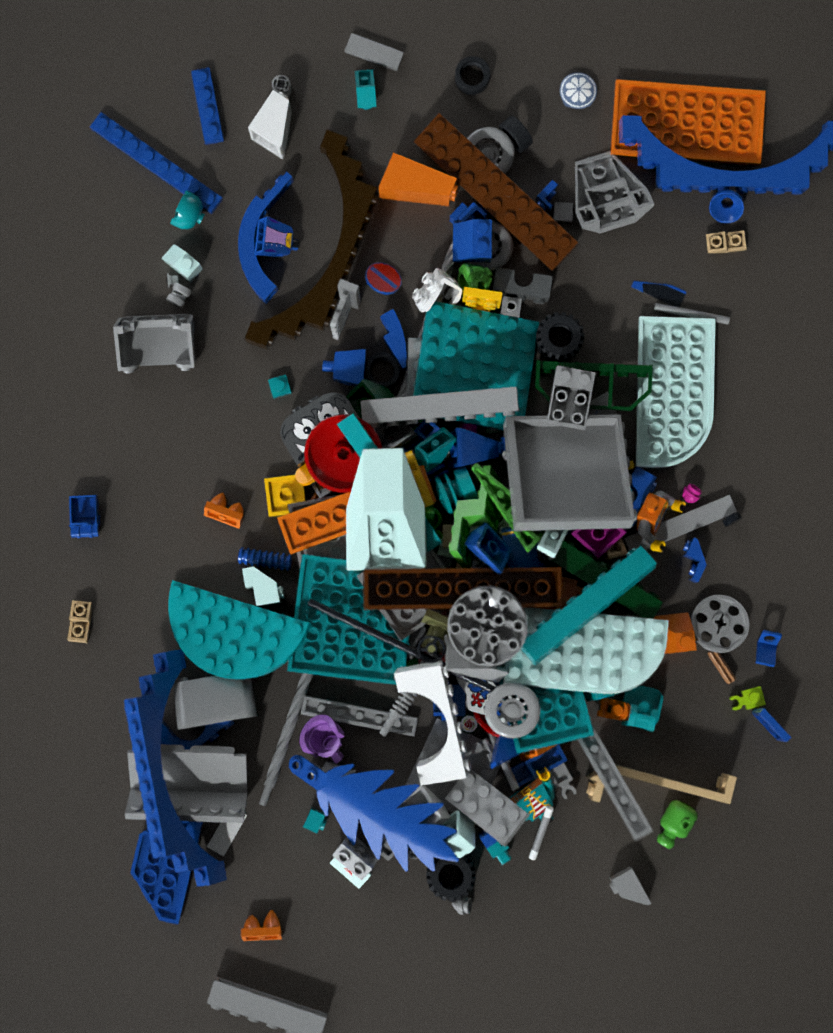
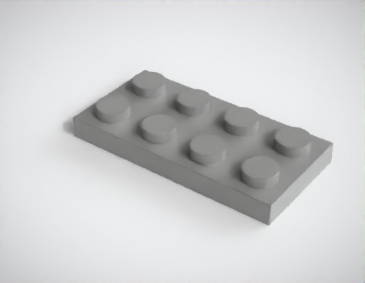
(487, 807)

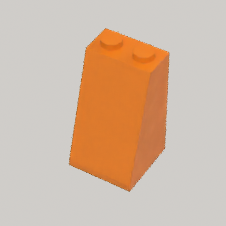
(416, 183)

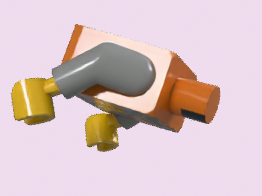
(652, 515)

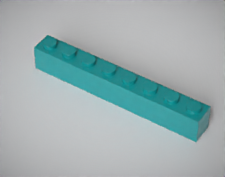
(588, 605)

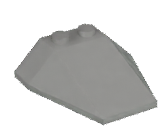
(608, 194)

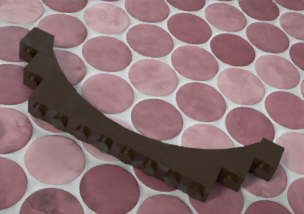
(318, 303)

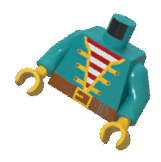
(535, 796)

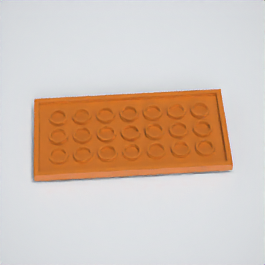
(694, 120)

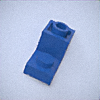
(694, 553)

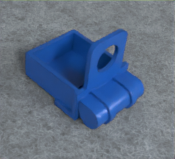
(84, 516)

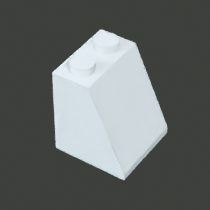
(272, 124)

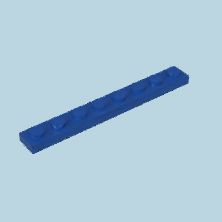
(154, 161)

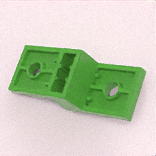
(472, 513)

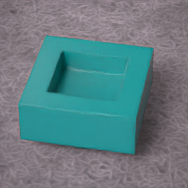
(279, 386)

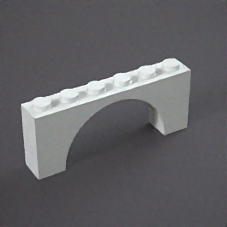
(432, 682)

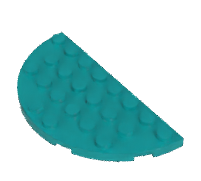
(231, 635)

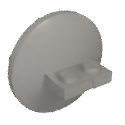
(487, 626)

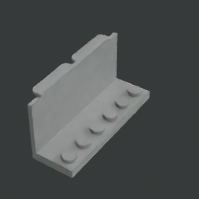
(201, 783)

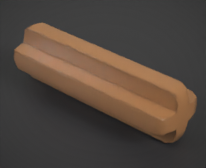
(722, 667)

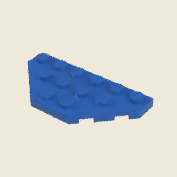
(158, 879)

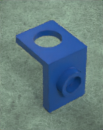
(767, 648)

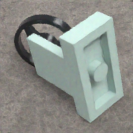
(550, 544)

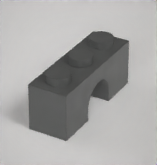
(537, 291)

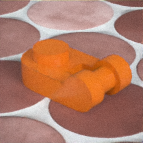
(619, 710)

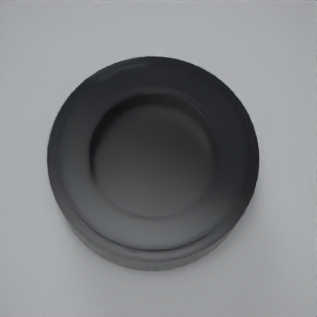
(731, 519)

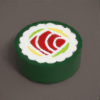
(469, 723)

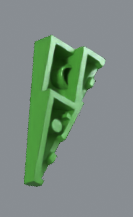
(501, 498)

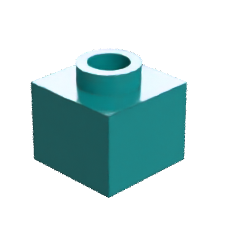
(315, 821)

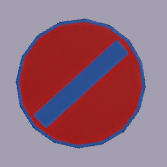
(383, 278)

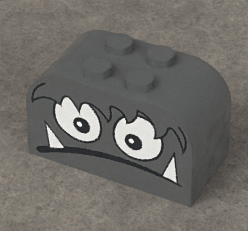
(300, 423)

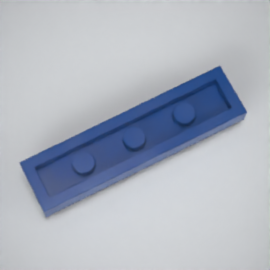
(207, 106)

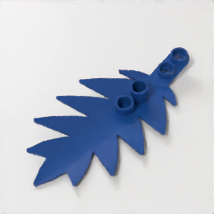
(378, 813)

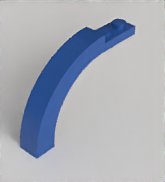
(256, 210)

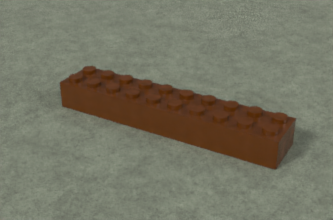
(496, 192)
(443, 587)

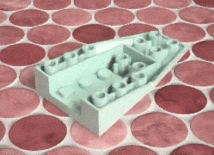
(385, 514)

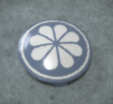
(578, 91)

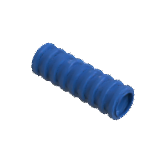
(265, 559)

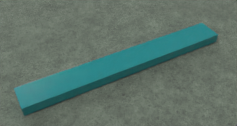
(360, 440)

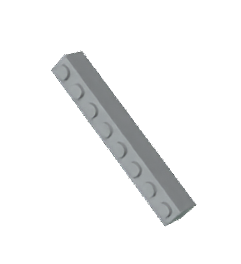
(440, 406)

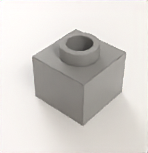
(511, 300)

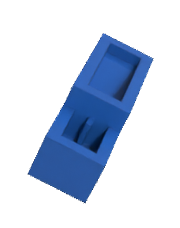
(395, 337)
(527, 769)

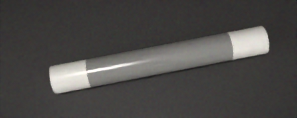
(541, 832)

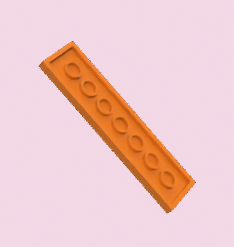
(321, 521)

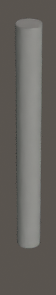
(690, 313)

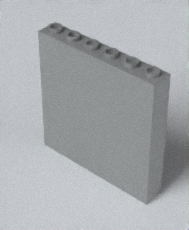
(568, 474)

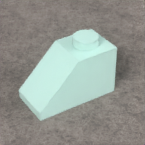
(182, 263)

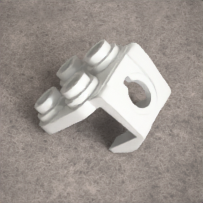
(432, 287)

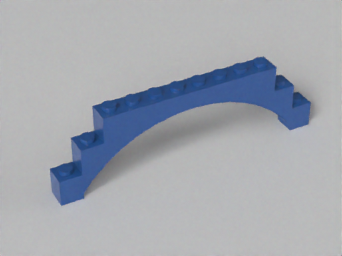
(679, 173)
(145, 724)

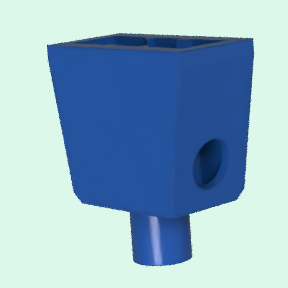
(347, 366)

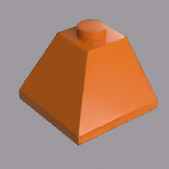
(680, 633)

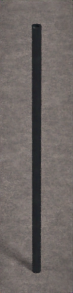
(394, 642)

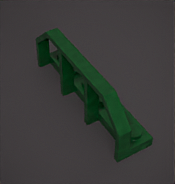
(622, 370)

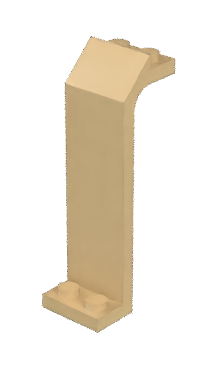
(724, 783)

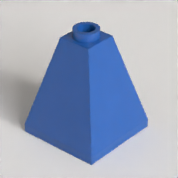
(470, 449)

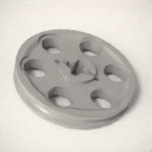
(728, 620)

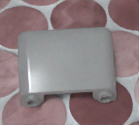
(154, 341)
(212, 701)

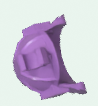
(322, 738)

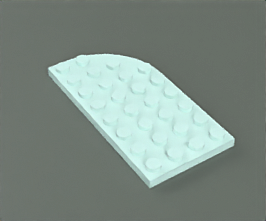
(680, 408)
(602, 657)

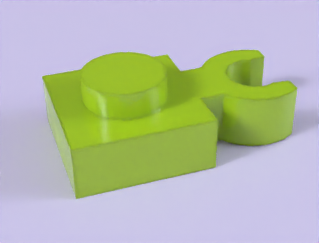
(750, 698)

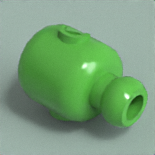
(676, 822)

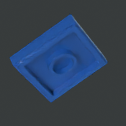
(771, 724)

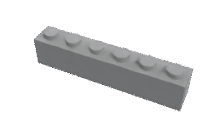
(265, 1008)

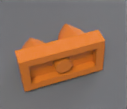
(216, 510)
(270, 931)

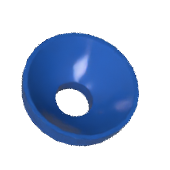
(724, 213)

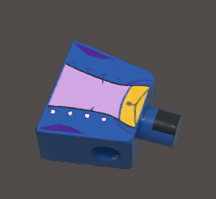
(274, 238)

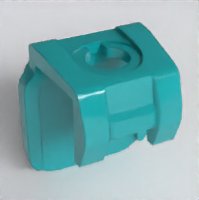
(645, 707)

